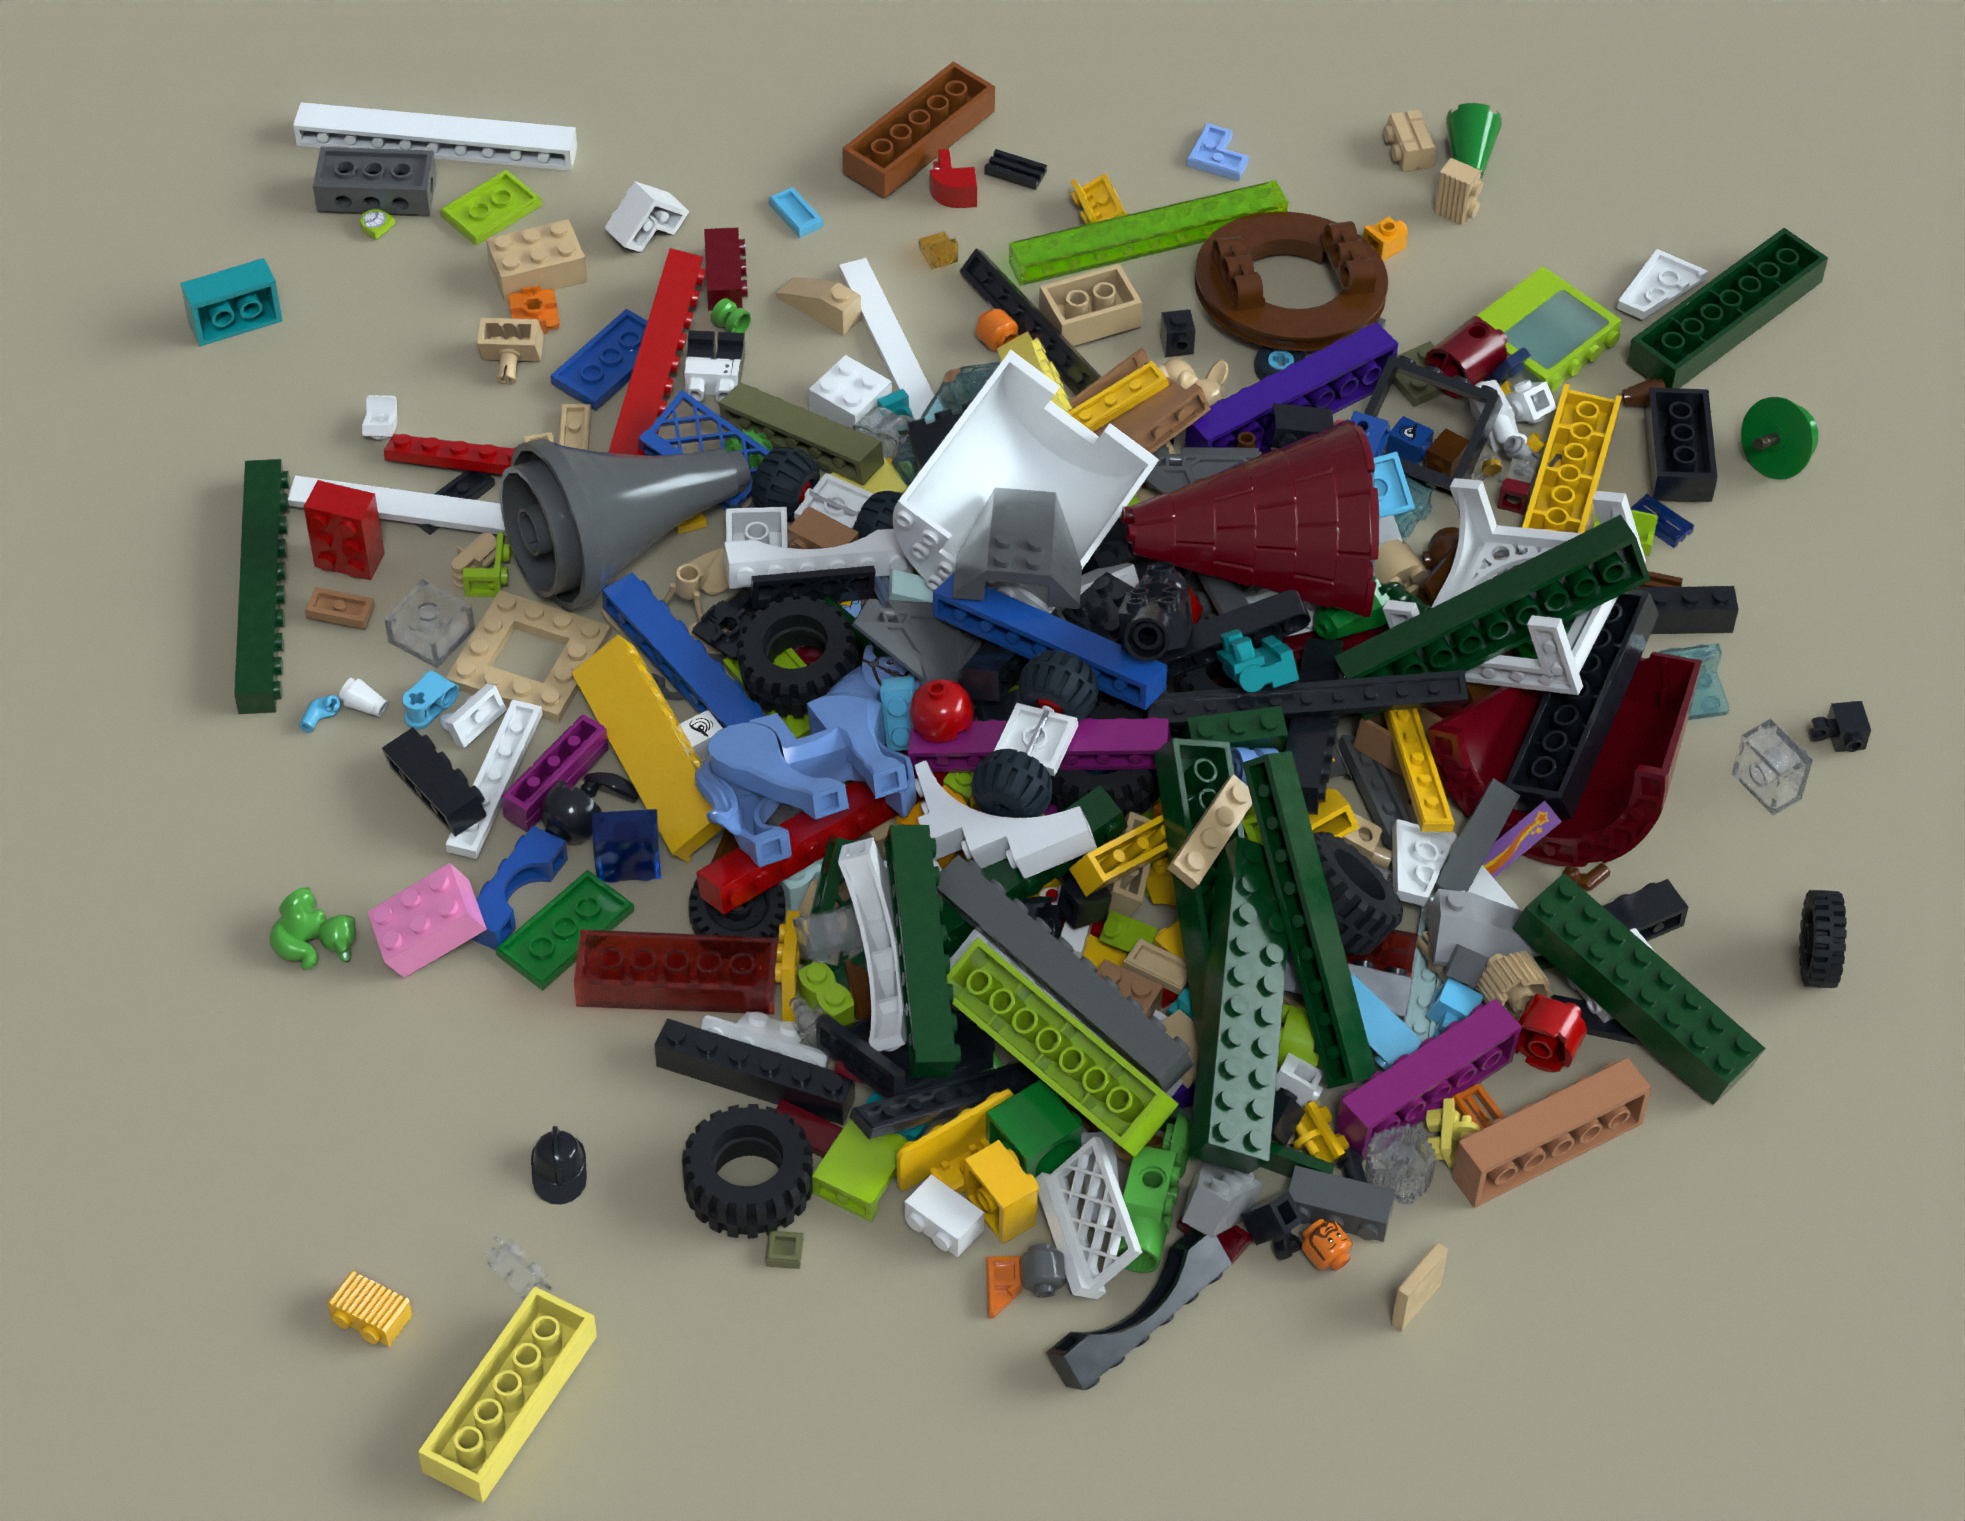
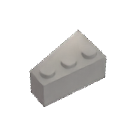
(1218, 1198)

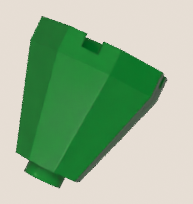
(1338, 624)

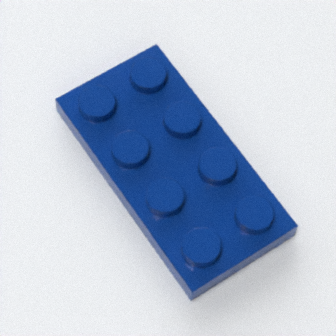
(603, 362)

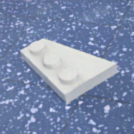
(1659, 283)
(1417, 860)

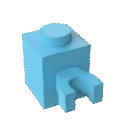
(1452, 1003)

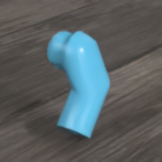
(318, 710)

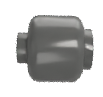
(1043, 1270)

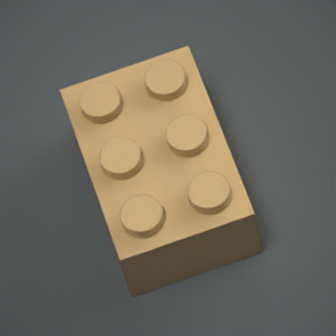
(536, 257)
(1091, 305)

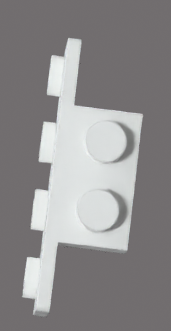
(766, 1033)

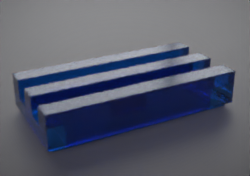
(1665, 530)

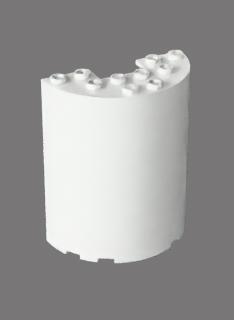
(1022, 442)

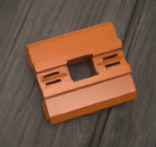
(542, 304)

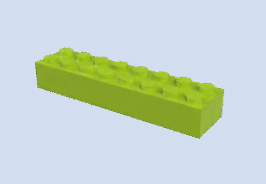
(1058, 1048)

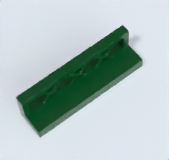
(828, 887)

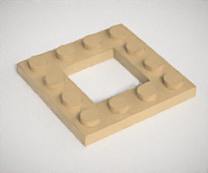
(510, 612)

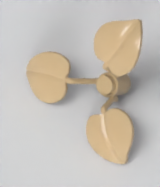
(702, 574)

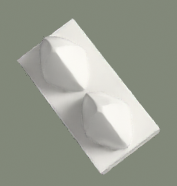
(474, 716)

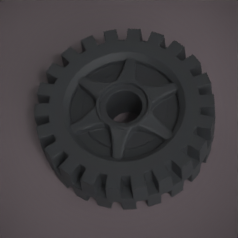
(758, 918)
(1822, 938)

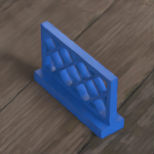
(655, 445)

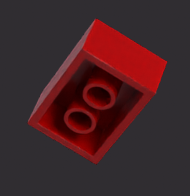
(344, 530)

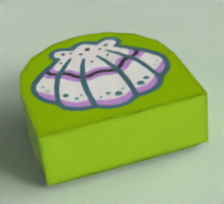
(376, 223)

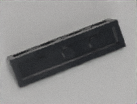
(844, 585)

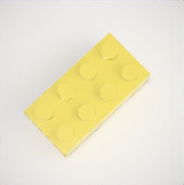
(1034, 354)

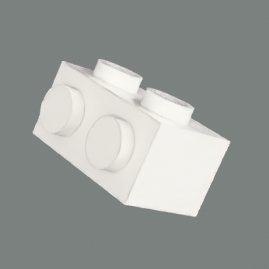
(944, 1216)

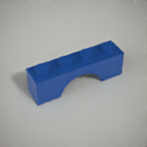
(535, 859)

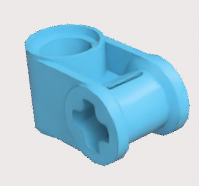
(428, 699)

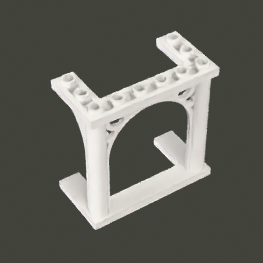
(1479, 540)

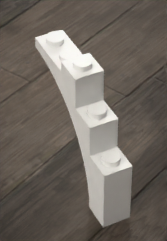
(1027, 842)
(871, 899)

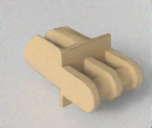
(477, 554)

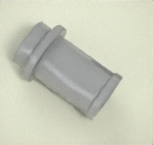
(1516, 448)

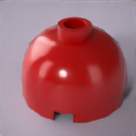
(940, 710)

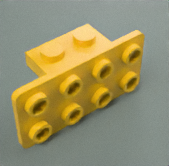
(946, 1147)

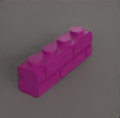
(563, 761)

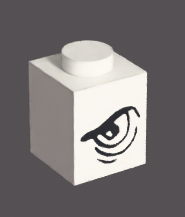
(699, 731)

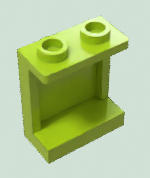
(857, 1170)

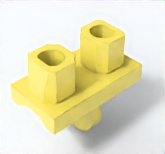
(1452, 1130)

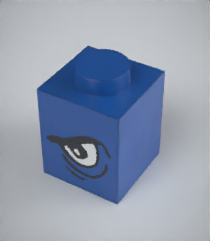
(1409, 440)

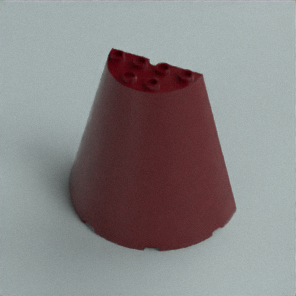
(1627, 779)

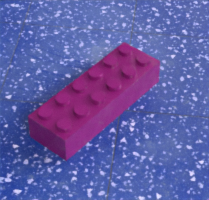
(1436, 1071)

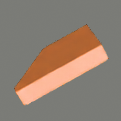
(1002, 1282)

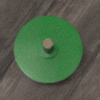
(1778, 437)

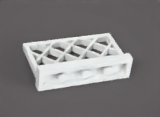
(1071, 1231)

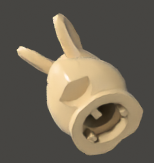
(1184, 375)

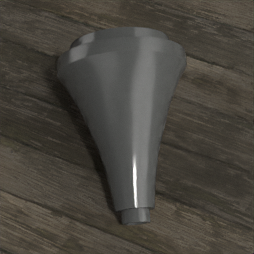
(589, 513)

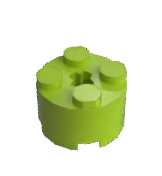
(1297, 1036)

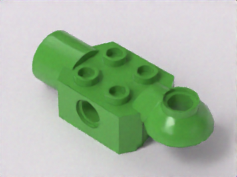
(1153, 1191)

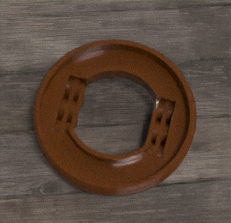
(1234, 292)

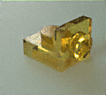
(939, 250)

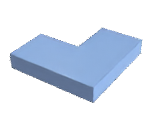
(1213, 157)

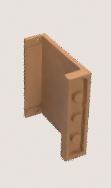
(1156, 418)

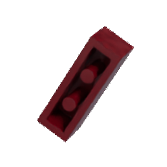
(724, 266)

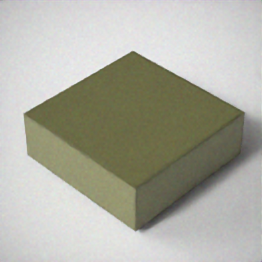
(784, 1249)

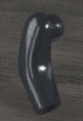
(609, 783)

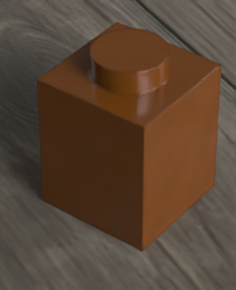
(1446, 453)

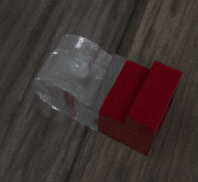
(1517, 483)

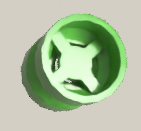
(729, 316)

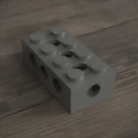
(375, 179)

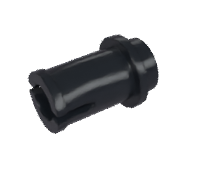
(1352, 1166)

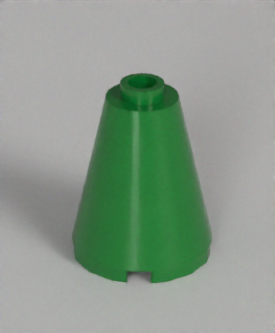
(1473, 134)

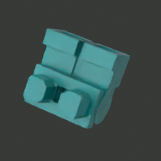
(1256, 667)

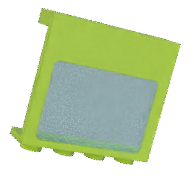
(1554, 325)

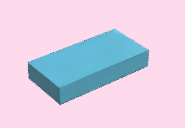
(796, 212)

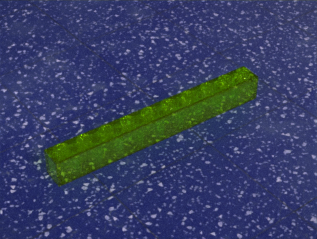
(1138, 233)

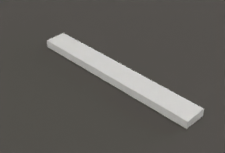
(887, 335)
(417, 507)

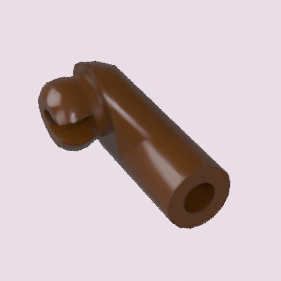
(1589, 880)

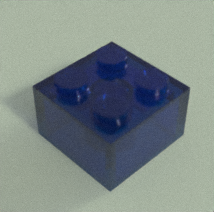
(626, 845)

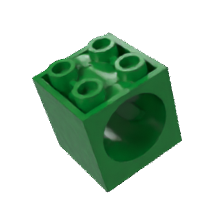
(1036, 1128)

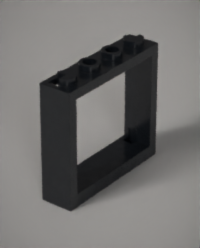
(1459, 385)

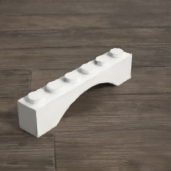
(756, 558)

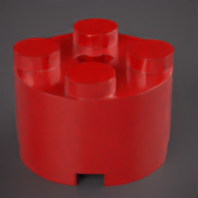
(1550, 1033)

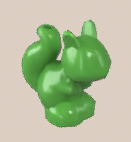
(303, 923)

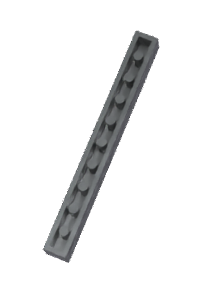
(1063, 974)

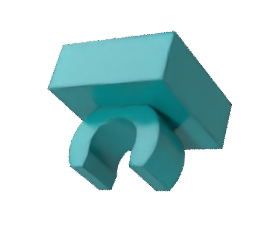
(896, 402)

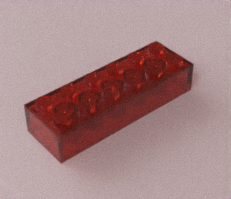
(676, 971)

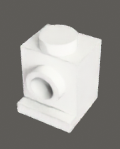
(1299, 1079)

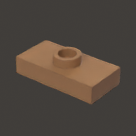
(339, 608)

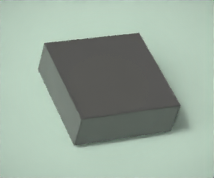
(1465, 965)

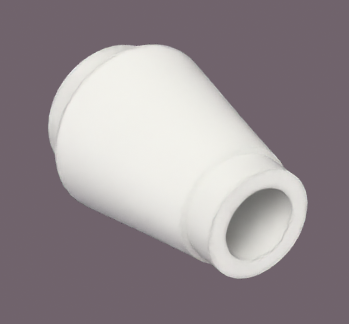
(361, 697)

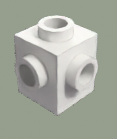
(1531, 401)

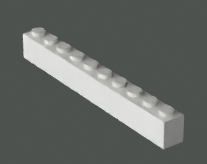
(445, 135)

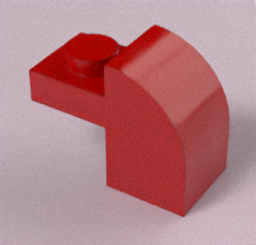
(952, 185)

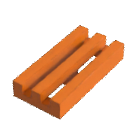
(1486, 1101)

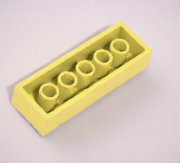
(507, 1394)

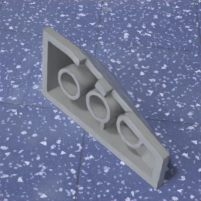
(1472, 923)

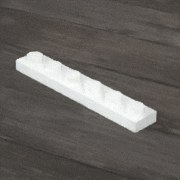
(498, 773)

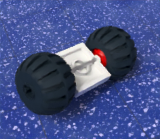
(792, 481)
(1054, 696)

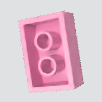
(426, 920)

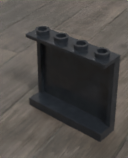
(889, 1070)

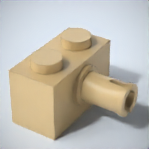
(510, 342)

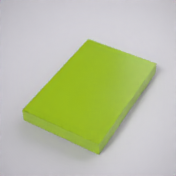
(491, 207)

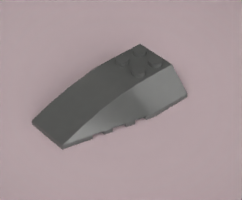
(1021, 541)

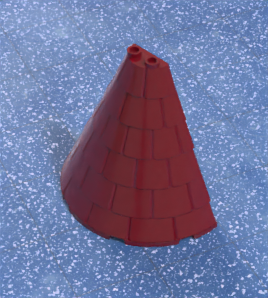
(1276, 522)

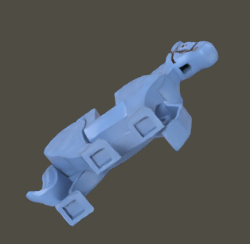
(764, 764)

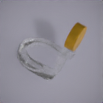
(1491, 467)

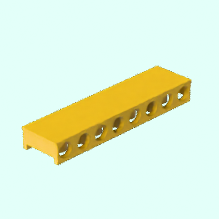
(1583, 436)
(648, 743)

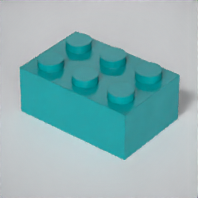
(231, 302)

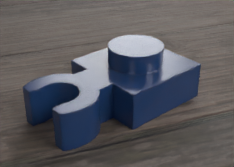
(1511, 366)

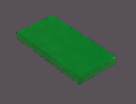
(550, 939)

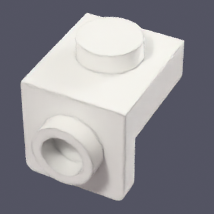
(380, 417)

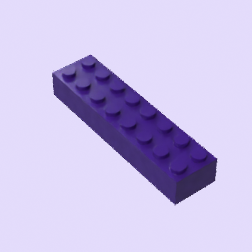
(1325, 379)

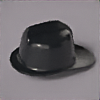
(558, 1167)

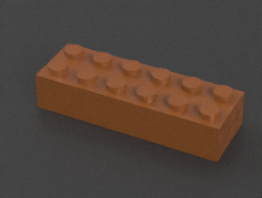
(917, 127)

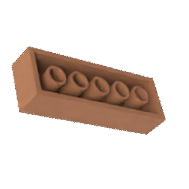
(1550, 1132)

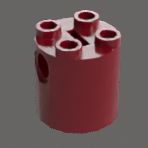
(1469, 352)

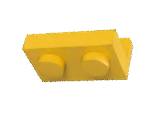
(1097, 199)

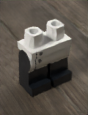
(709, 375)

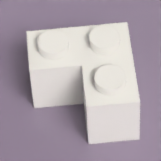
(642, 213)

